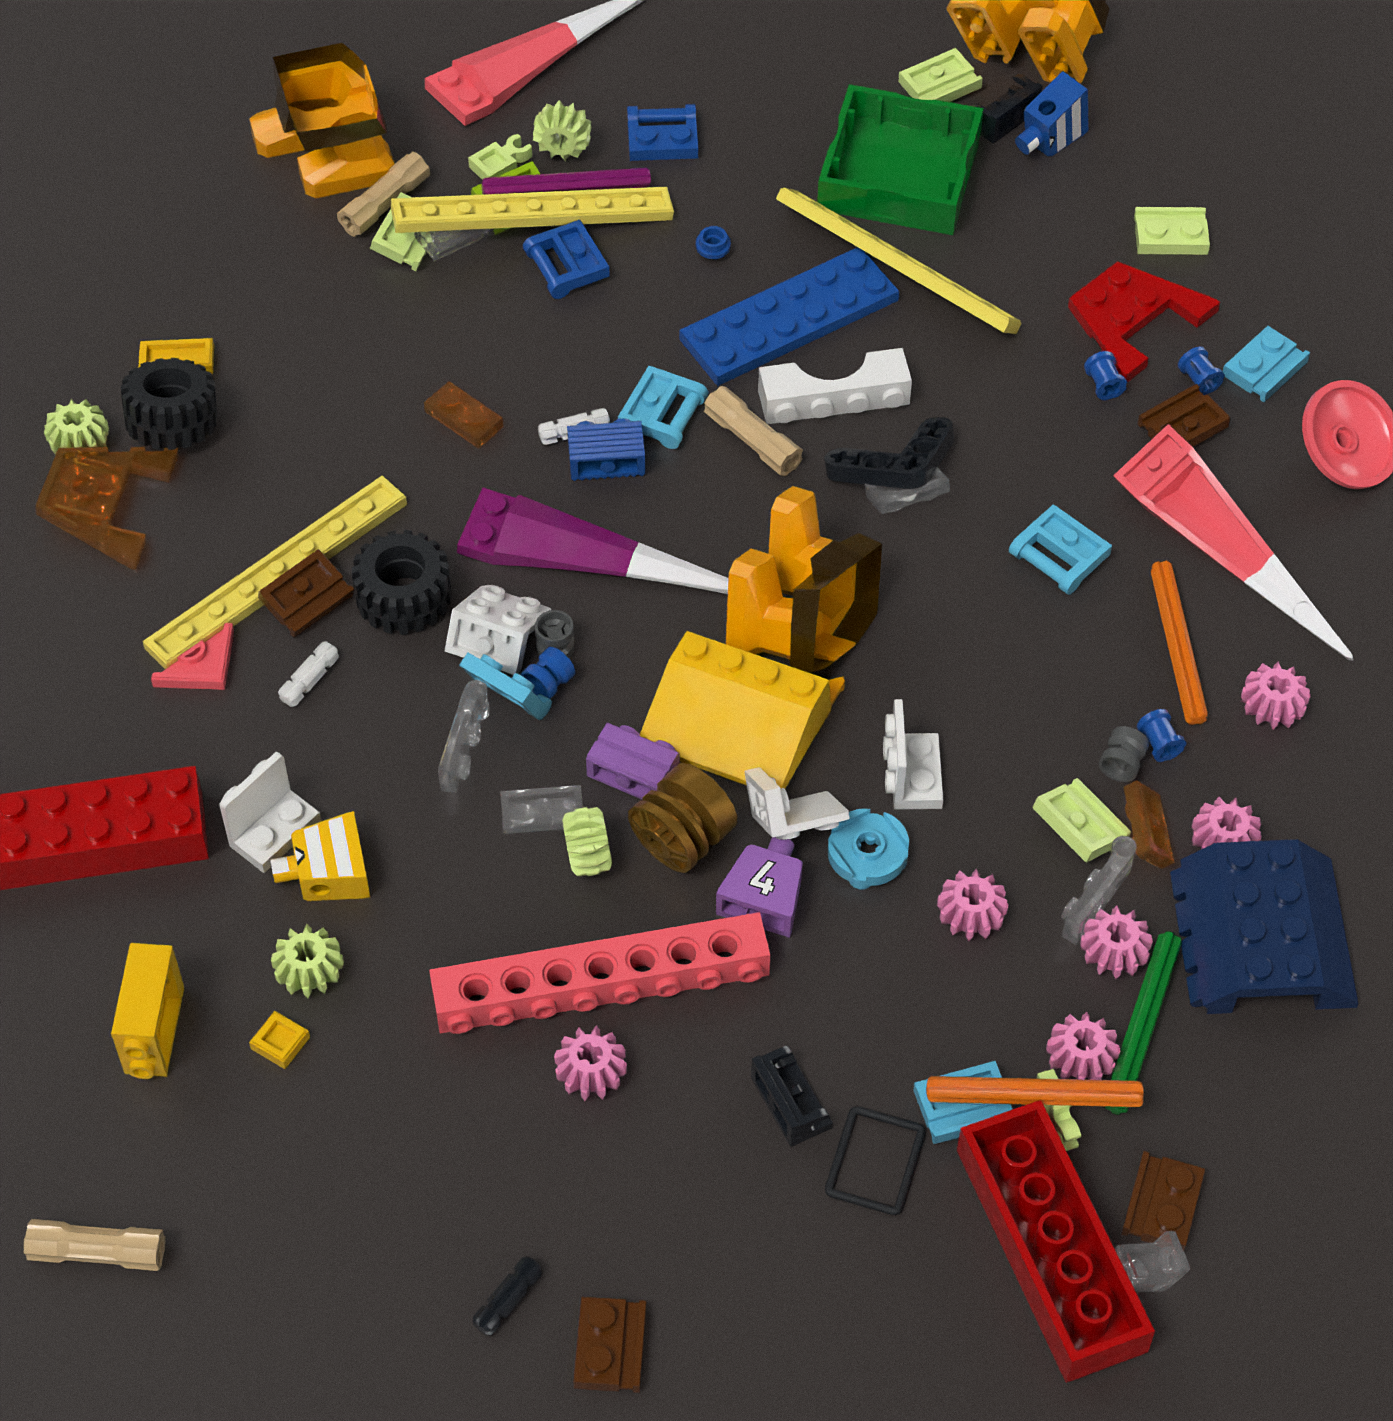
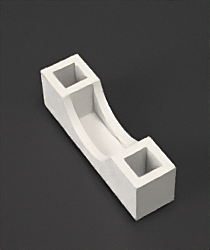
(794, 395)

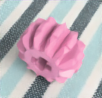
(1275, 695)
(1225, 824)
(972, 904)
(1116, 942)
(1098, 1043)
(606, 1065)

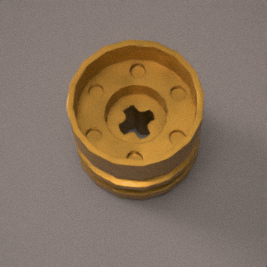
(682, 817)

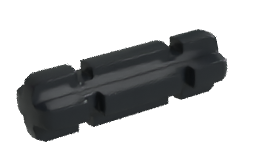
(507, 1296)

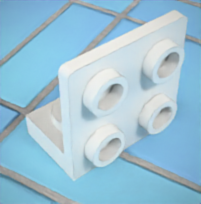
(493, 626)
(912, 764)
(265, 813)
(787, 817)

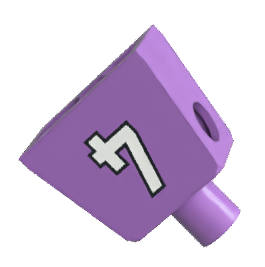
(763, 883)

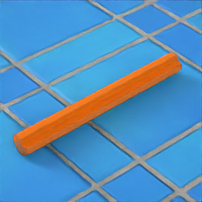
(1179, 643)
(1028, 1090)

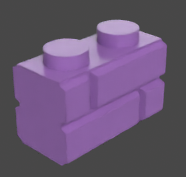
(629, 761)

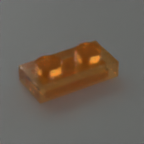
(463, 414)
(1148, 824)

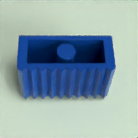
(606, 449)

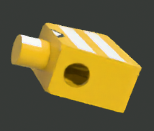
(326, 861)

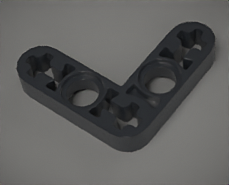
(905, 470)

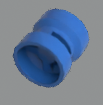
(550, 672)

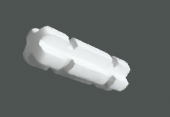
(549, 431)
(308, 674)

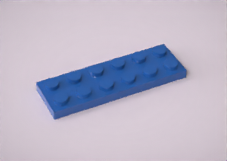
(788, 315)

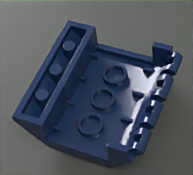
(1262, 925)

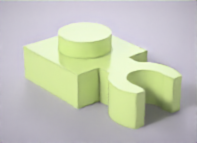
(497, 160)
(1061, 1118)

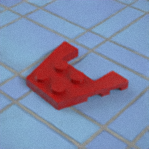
(1127, 300)

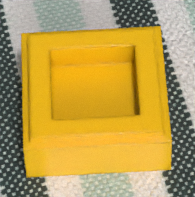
(279, 1039)

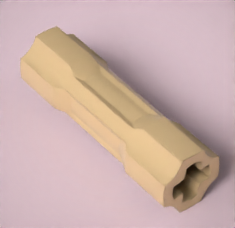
(366, 209)
(772, 447)
(125, 1247)

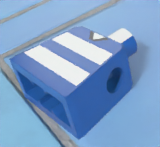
(1055, 117)

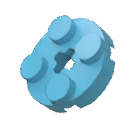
(868, 868)

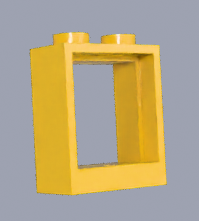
(147, 1010)

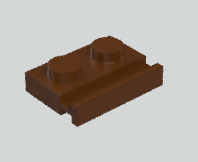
(1189, 414)
(305, 593)
(1163, 1199)
(609, 1344)

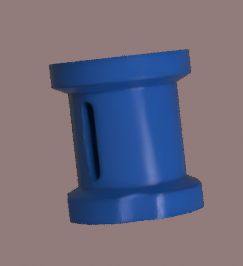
(1200, 370)
(1105, 375)
(1161, 735)

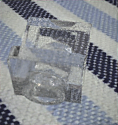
(1154, 1264)

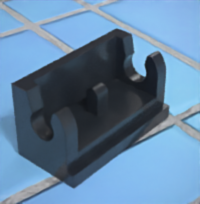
(1008, 110)
(789, 1096)

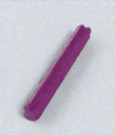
(568, 181)

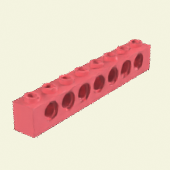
(614, 956)

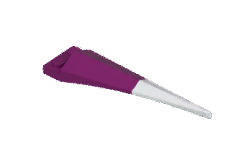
(536, 535)

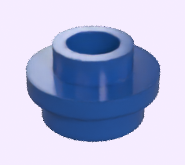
(713, 242)

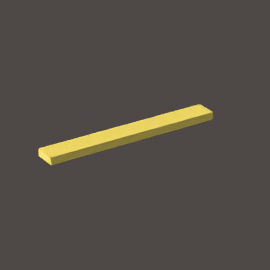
(531, 209)
(899, 260)
(240, 595)

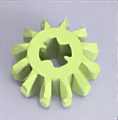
(562, 130)
(76, 426)
(587, 841)
(307, 961)

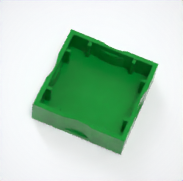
(900, 159)

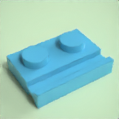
(1265, 363)
(947, 1118)

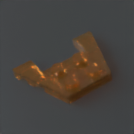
(86, 491)

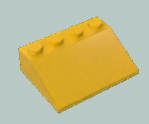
(736, 710)

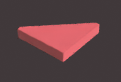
(201, 665)

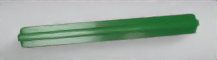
(1146, 1011)

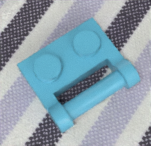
(653, 399)
(1066, 540)
(514, 689)

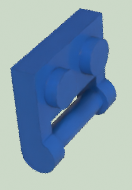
(662, 141)
(576, 253)

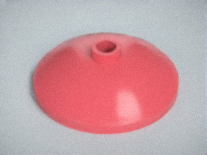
(1360, 424)

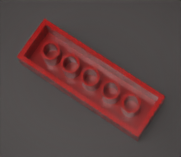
(101, 827)
(1054, 1241)

